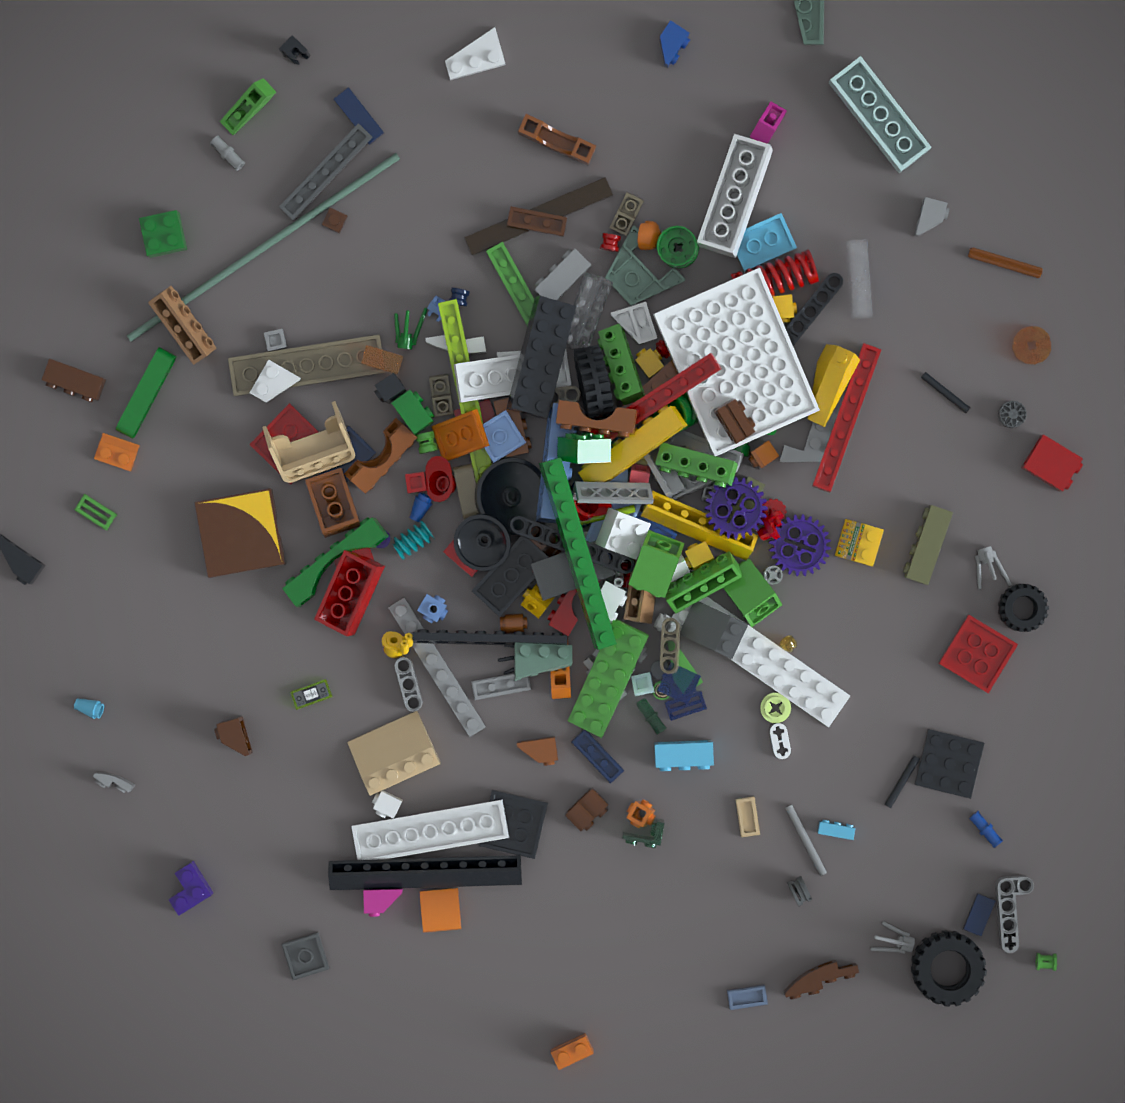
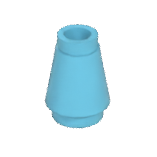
(89, 707)

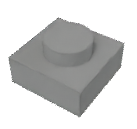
(275, 340)

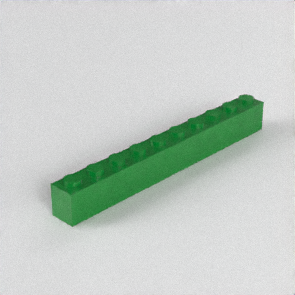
(577, 553)

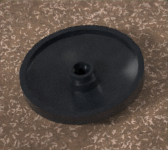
(509, 490)

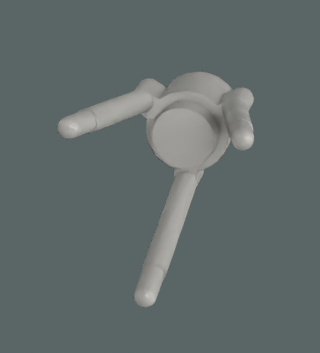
(987, 555)
(904, 943)

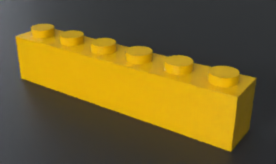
(636, 446)
(695, 525)

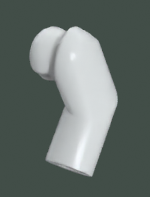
(619, 579)

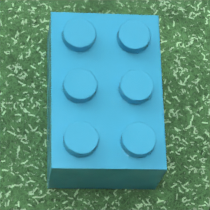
(683, 754)

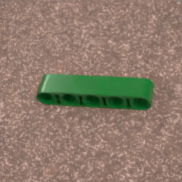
(146, 393)

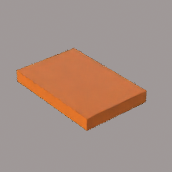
(460, 435)

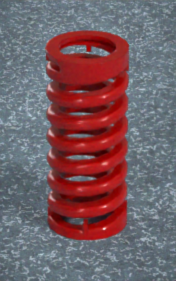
(806, 261)

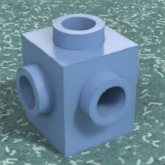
(425, 608)

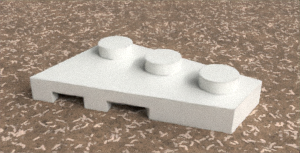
(477, 57)

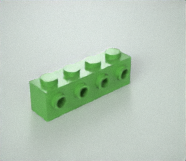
(621, 364)
(696, 464)
(703, 582)

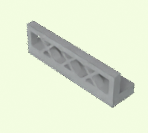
(670, 483)
(612, 493)

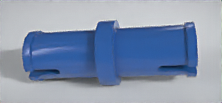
(986, 829)

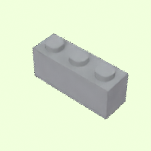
(562, 275)

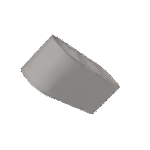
(408, 693)

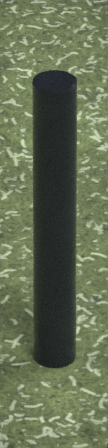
(945, 392)
(902, 781)

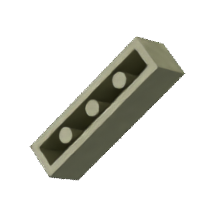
(928, 544)

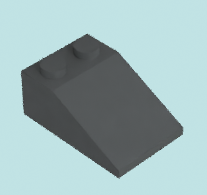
(713, 629)

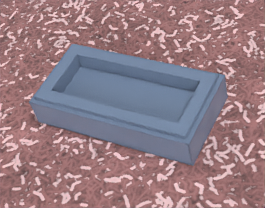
(747, 997)

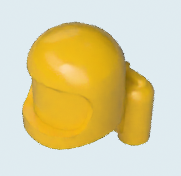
(396, 644)

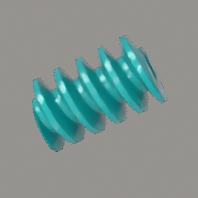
(413, 539)

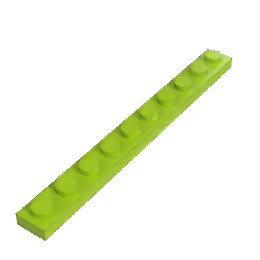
(459, 354)

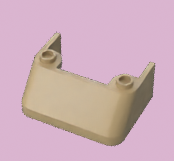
(312, 453)

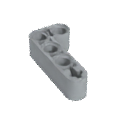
(1011, 913)

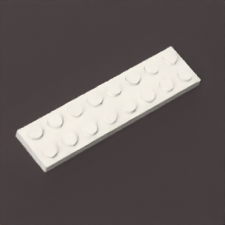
(430, 831)

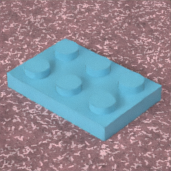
(765, 242)

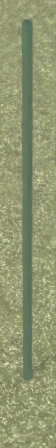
(273, 240)

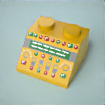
(859, 542)

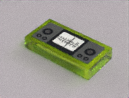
(311, 694)

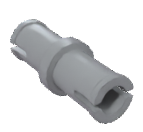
(227, 153)

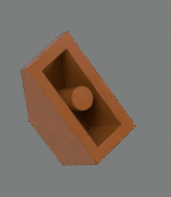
(541, 750)

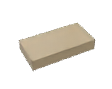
(747, 816)

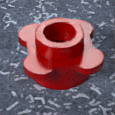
(662, 349)

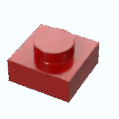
(415, 482)

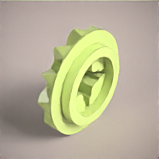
(785, 708)

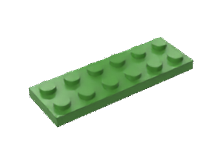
(608, 679)

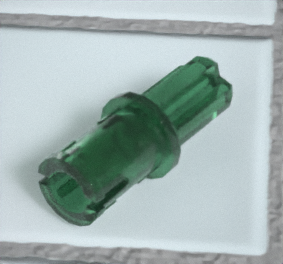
(651, 716)

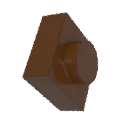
(334, 220)

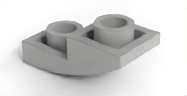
(107, 779)

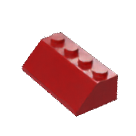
(349, 593)

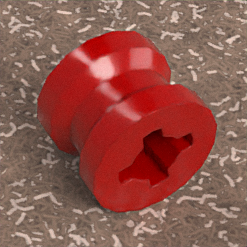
(610, 242)

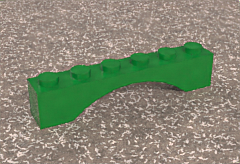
(304, 586)

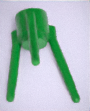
(405, 340)

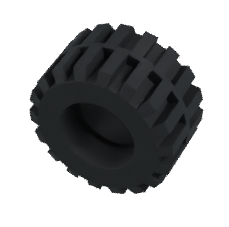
(1039, 612)

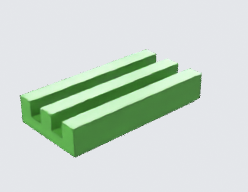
(82, 503)

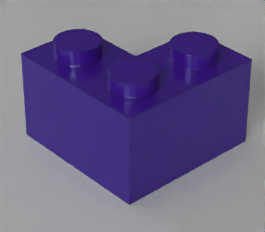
(195, 889)

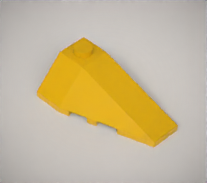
(831, 378)

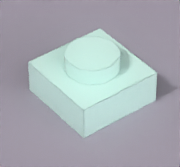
(642, 684)

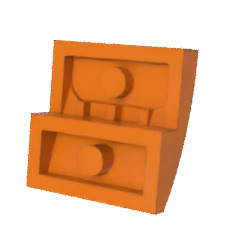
(440, 910)

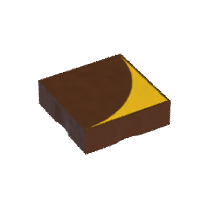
(240, 533)

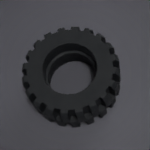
(974, 968)

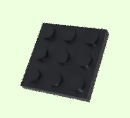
(949, 763)
(524, 824)

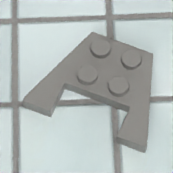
(814, 446)

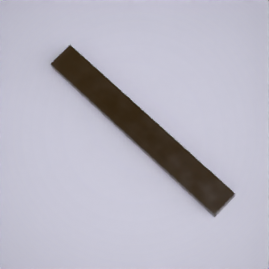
(559, 206)

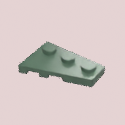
(539, 658)

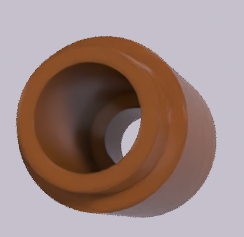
(513, 623)

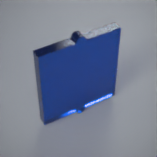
(680, 684)

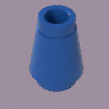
(420, 506)

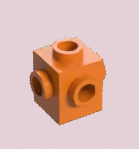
(634, 813)

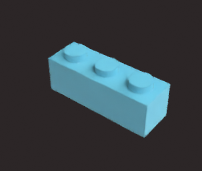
(836, 829)

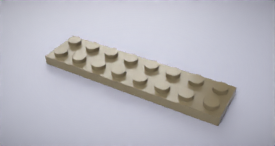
(311, 363)

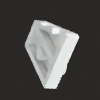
(636, 322)
(273, 382)

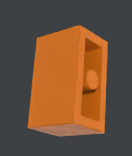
(572, 1051)

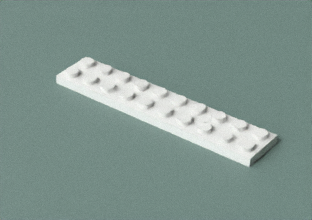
(783, 672)

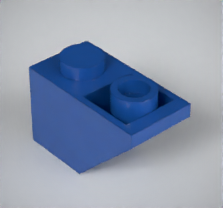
(671, 41)

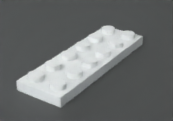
(494, 377)

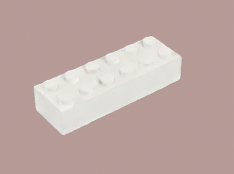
(734, 195)

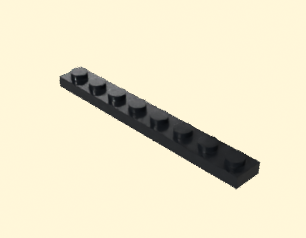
(482, 638)

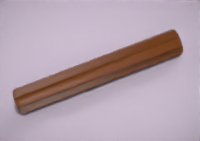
(1005, 262)

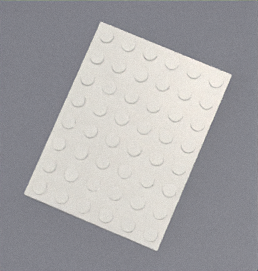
(752, 348)

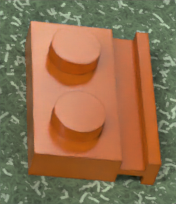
(116, 452)

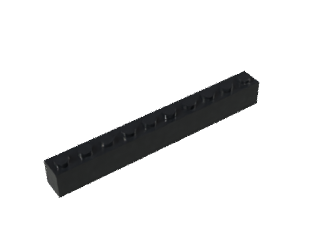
(425, 872)

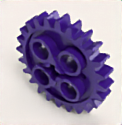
(751, 516)
(793, 561)

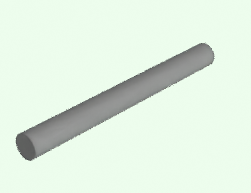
(806, 840)

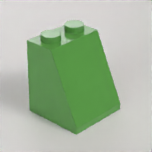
(656, 564)
(752, 594)

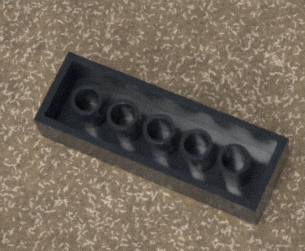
(541, 357)

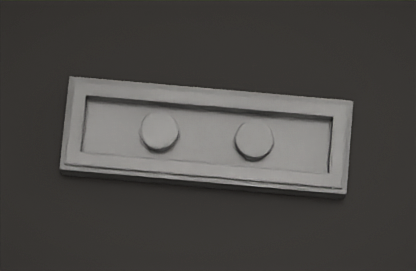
(499, 686)

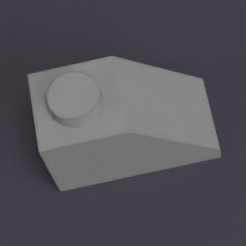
(930, 215)

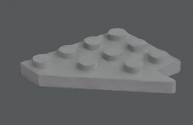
(696, 443)

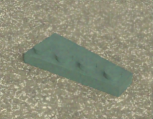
(811, 20)

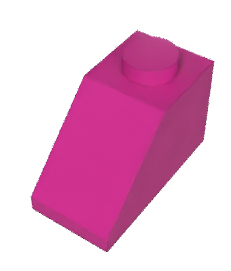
(768, 123)
(378, 900)

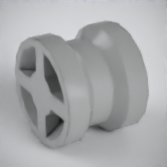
(775, 574)

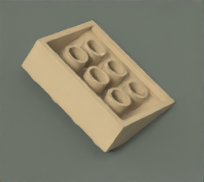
(393, 753)

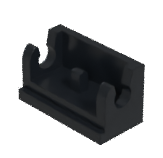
(293, 48)

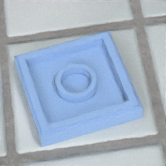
(502, 436)

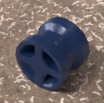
(461, 296)

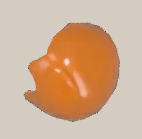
(648, 235)

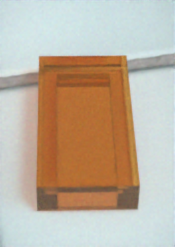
(382, 359)

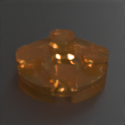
(1042, 343)

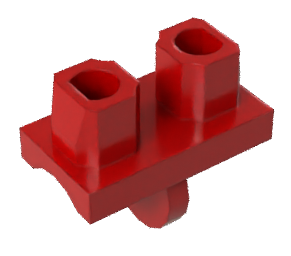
(769, 529)

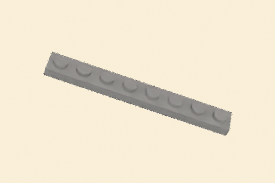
(438, 670)

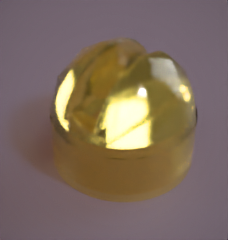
(788, 643)

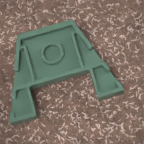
(633, 278)

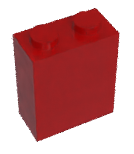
(1052, 463)

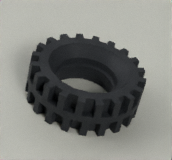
(593, 382)

